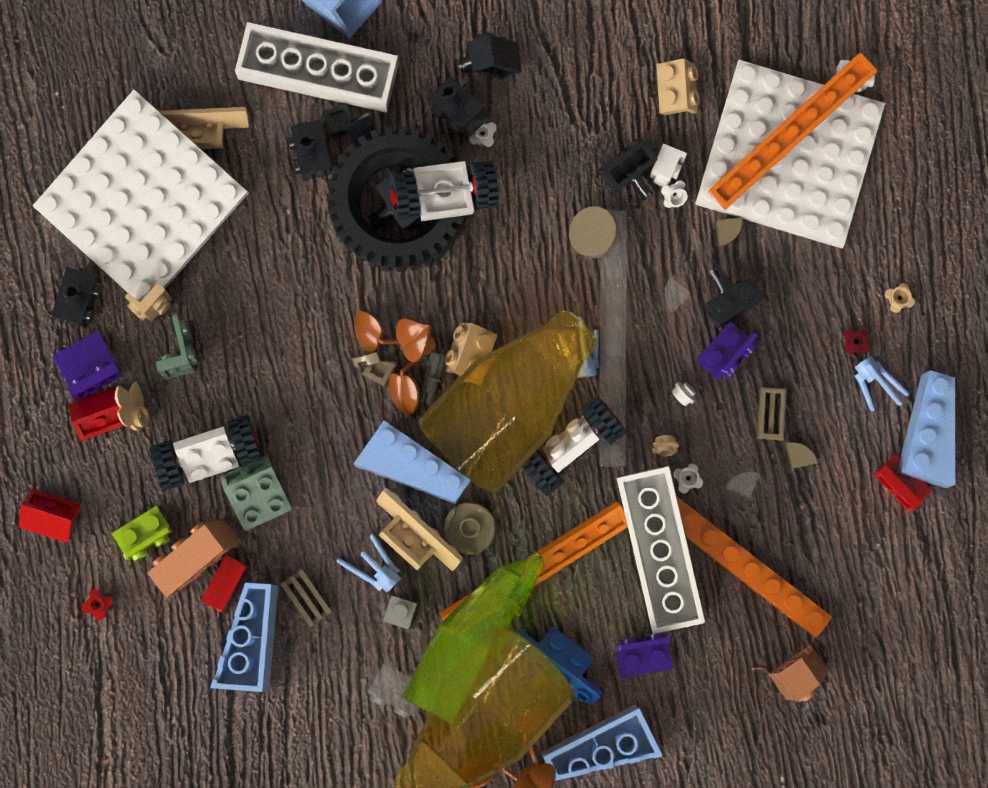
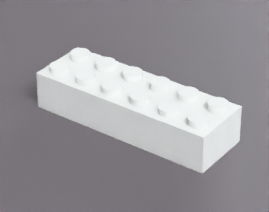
(317, 67)
(661, 550)

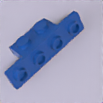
(570, 660)

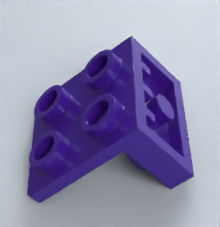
(723, 353)
(87, 366)
(645, 656)

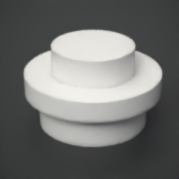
(684, 393)

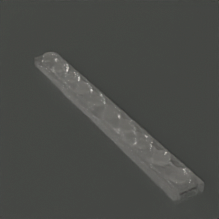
(613, 341)

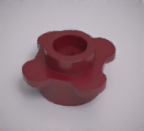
(851, 347)

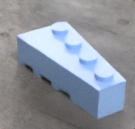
(930, 436)
(407, 462)
(250, 642)
(607, 744)

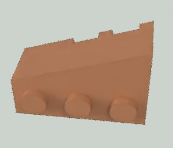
(193, 556)
(800, 675)

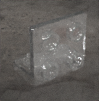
(389, 688)

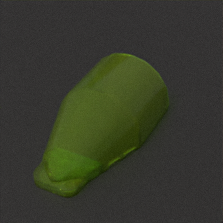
(465, 636)

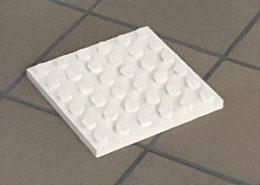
(818, 181)
(140, 198)

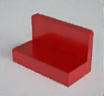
(95, 414)
(905, 489)
(48, 515)
(225, 584)

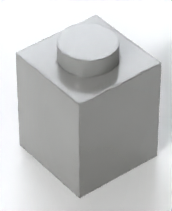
(400, 612)

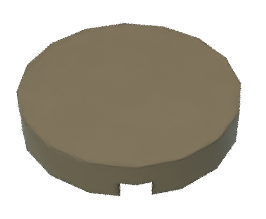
(594, 232)
(469, 528)

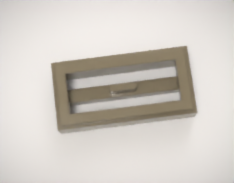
(761, 413)
(293, 579)

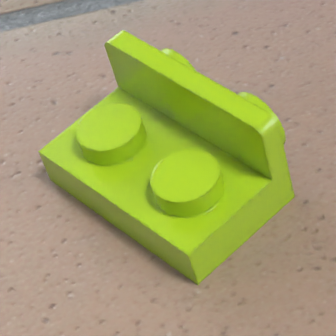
(142, 534)

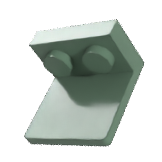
(173, 365)
(255, 493)

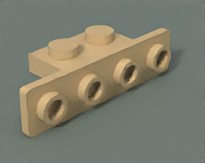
(207, 125)
(412, 536)

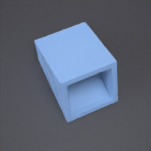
(344, 14)

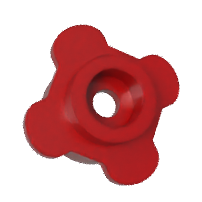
(98, 612)

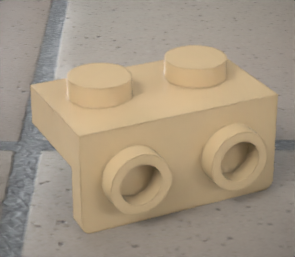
(677, 87)
(152, 305)
(468, 345)

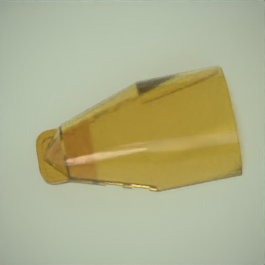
(508, 401)
(499, 722)

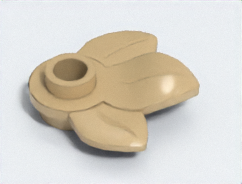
(131, 407)

